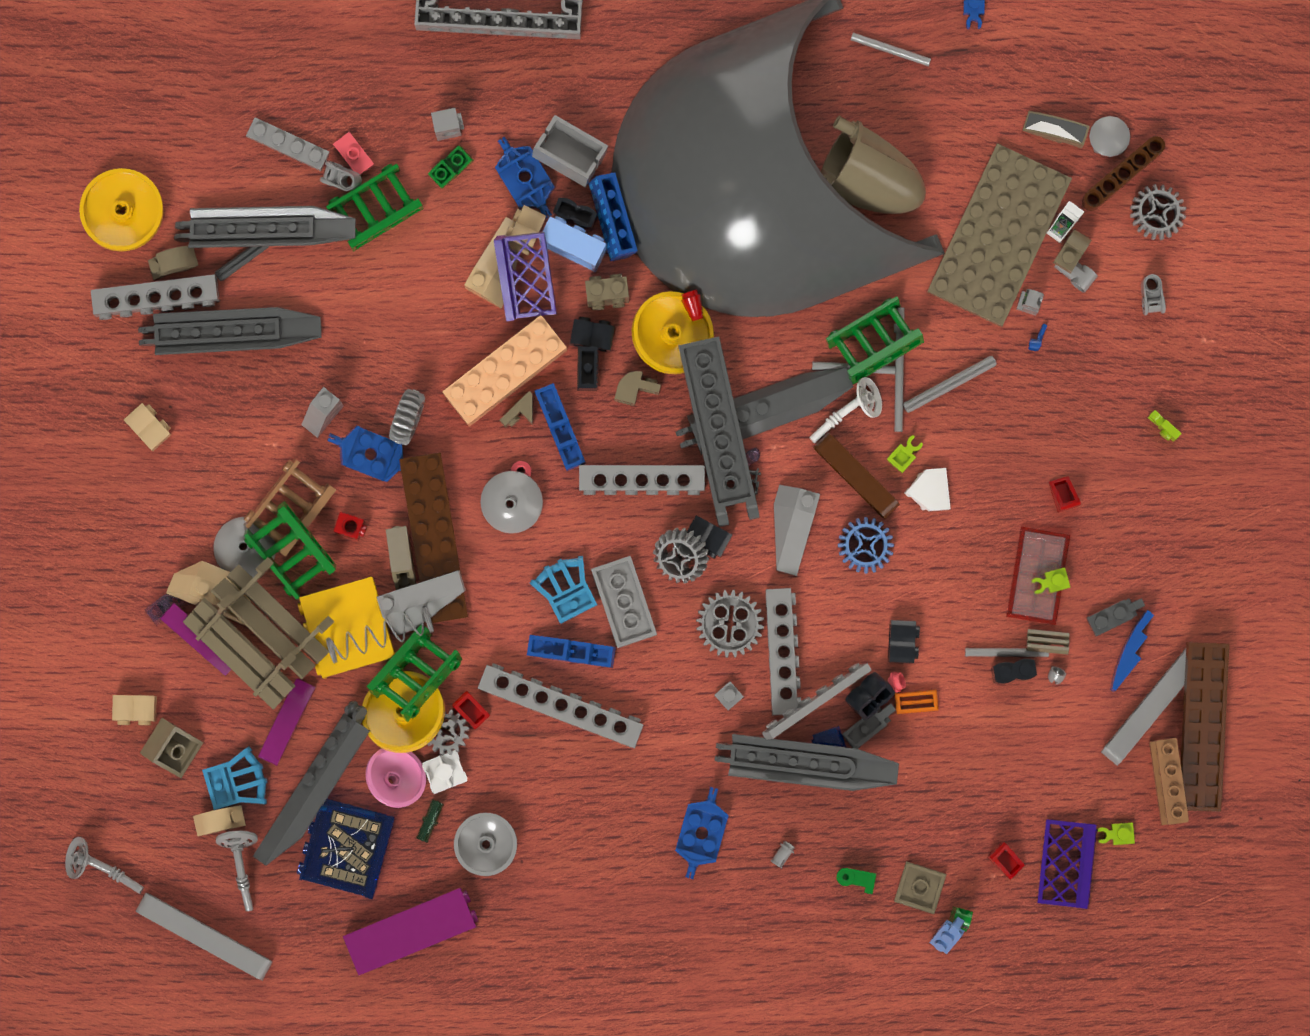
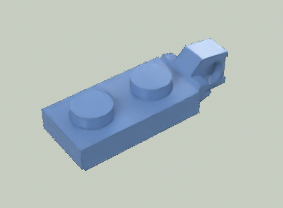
(948, 935)

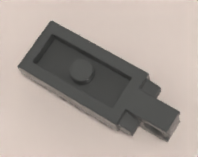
(1114, 616)
(866, 729)

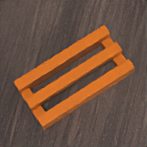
(898, 703)

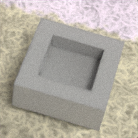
(728, 695)

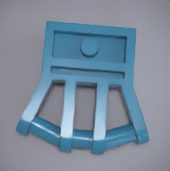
(572, 601)
(222, 785)

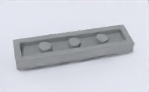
(287, 144)

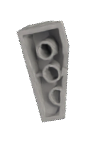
(793, 519)
(411, 599)

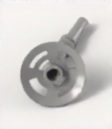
(236, 845)
(82, 859)

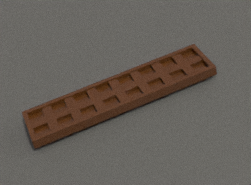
(432, 525)
(1204, 724)

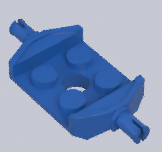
(530, 193)
(353, 451)
(697, 850)

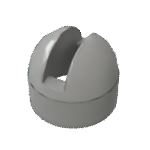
(1056, 674)

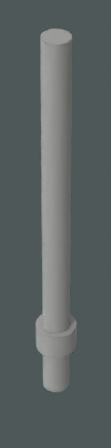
(899, 374)

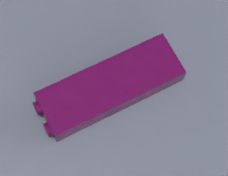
(410, 931)

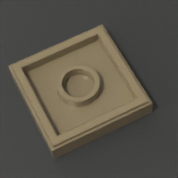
(920, 887)

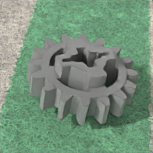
(452, 724)

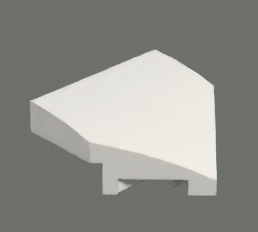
(930, 490)

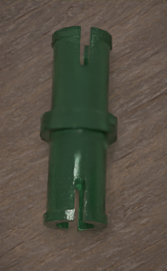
(430, 820)

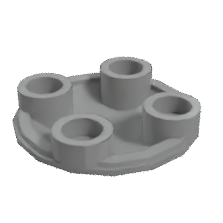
(1109, 136)

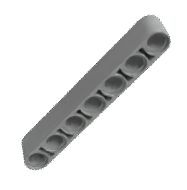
(1146, 712)
(204, 936)

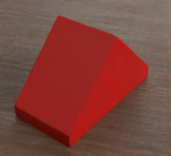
(1064, 494)
(470, 710)
(1006, 860)

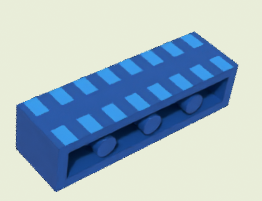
(612, 217)

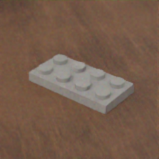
(624, 602)

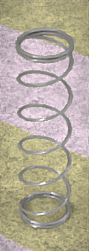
(330, 643)

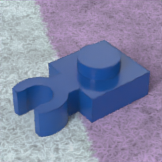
(973, 9)

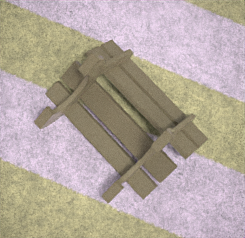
(238, 652)

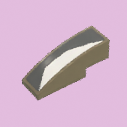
(1056, 128)

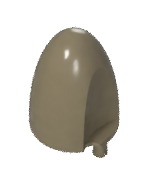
(872, 171)

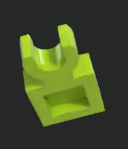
(1167, 431)
(903, 456)
(1054, 581)
(1120, 834)

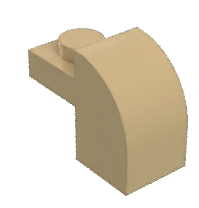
(219, 820)

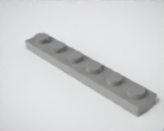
(810, 704)

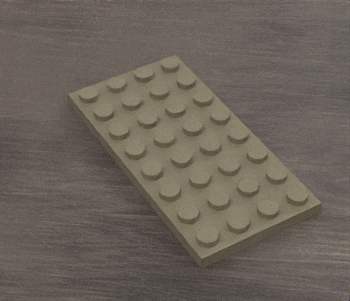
(999, 235)

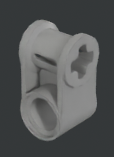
(337, 176)
(1152, 297)

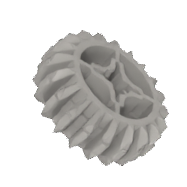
(1154, 203)
(407, 417)
(686, 546)

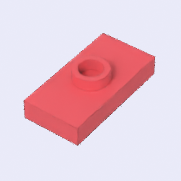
(353, 154)

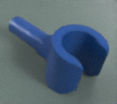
(1035, 344)

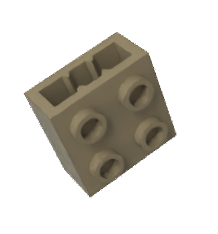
(607, 292)

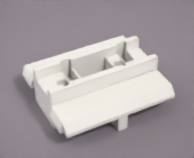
(444, 772)

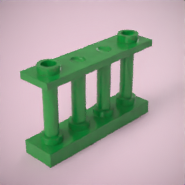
(392, 216)
(875, 359)
(310, 548)
(406, 655)

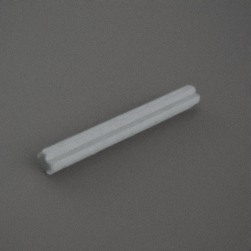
(949, 384)

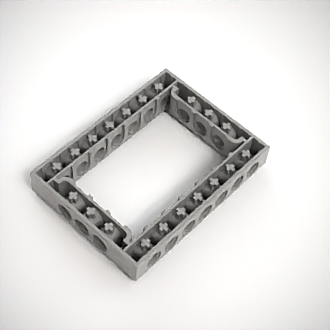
(564, 25)

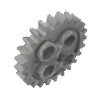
(748, 626)

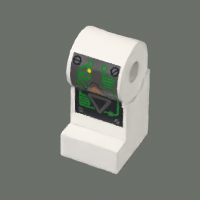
(1065, 221)

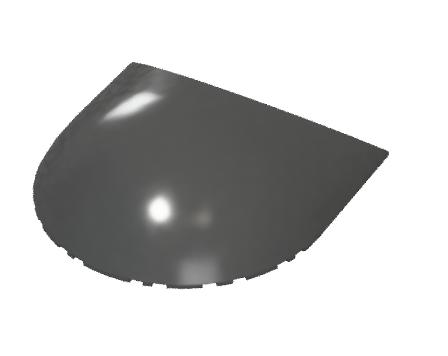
(728, 188)

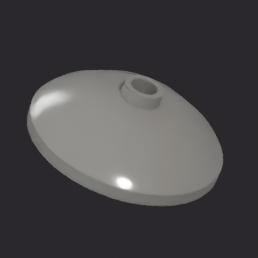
(517, 488)
(228, 543)
(469, 842)

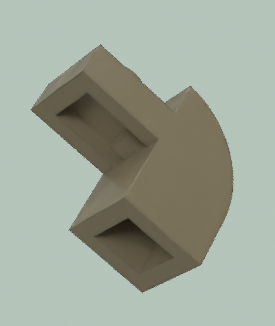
(1072, 251)
(172, 261)
(630, 385)

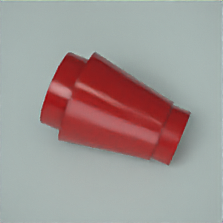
(692, 304)

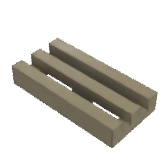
(1048, 638)

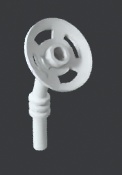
(863, 398)

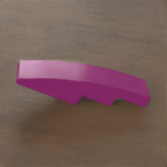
(174, 619)
(286, 722)

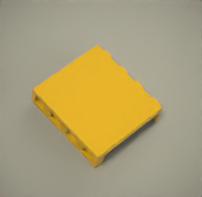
(351, 609)

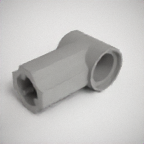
(1080, 277)

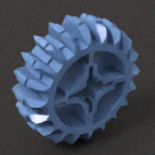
(871, 553)

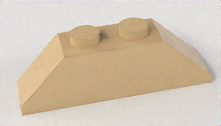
(196, 583)

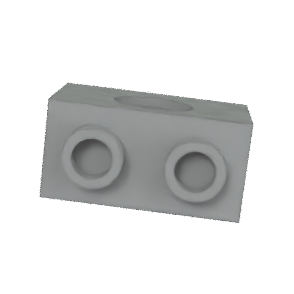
(447, 124)

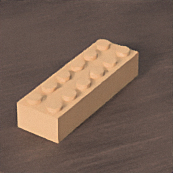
(505, 371)

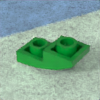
(450, 167)

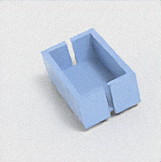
(574, 243)

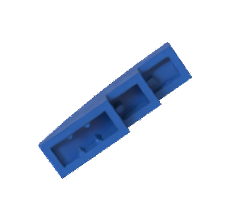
(560, 427)
(571, 651)
(1128, 658)

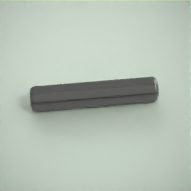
(239, 261)

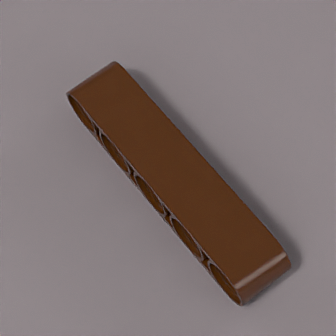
(1130, 166)
(856, 475)

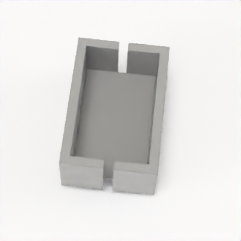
(570, 151)

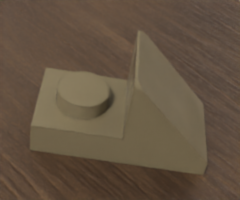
(524, 407)

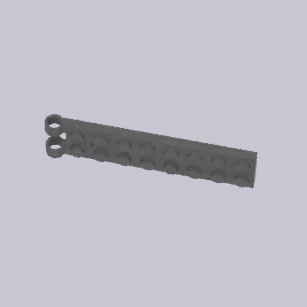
(717, 427)

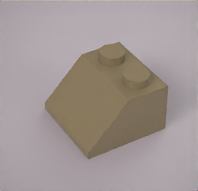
(171, 748)

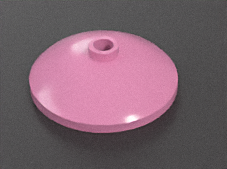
(405, 772)

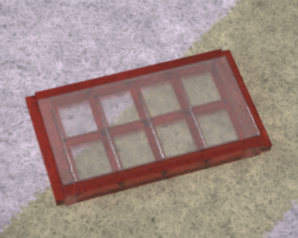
(1036, 554)

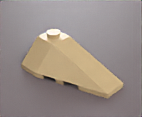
(484, 278)

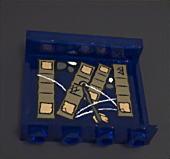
(346, 848)

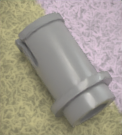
(783, 854)

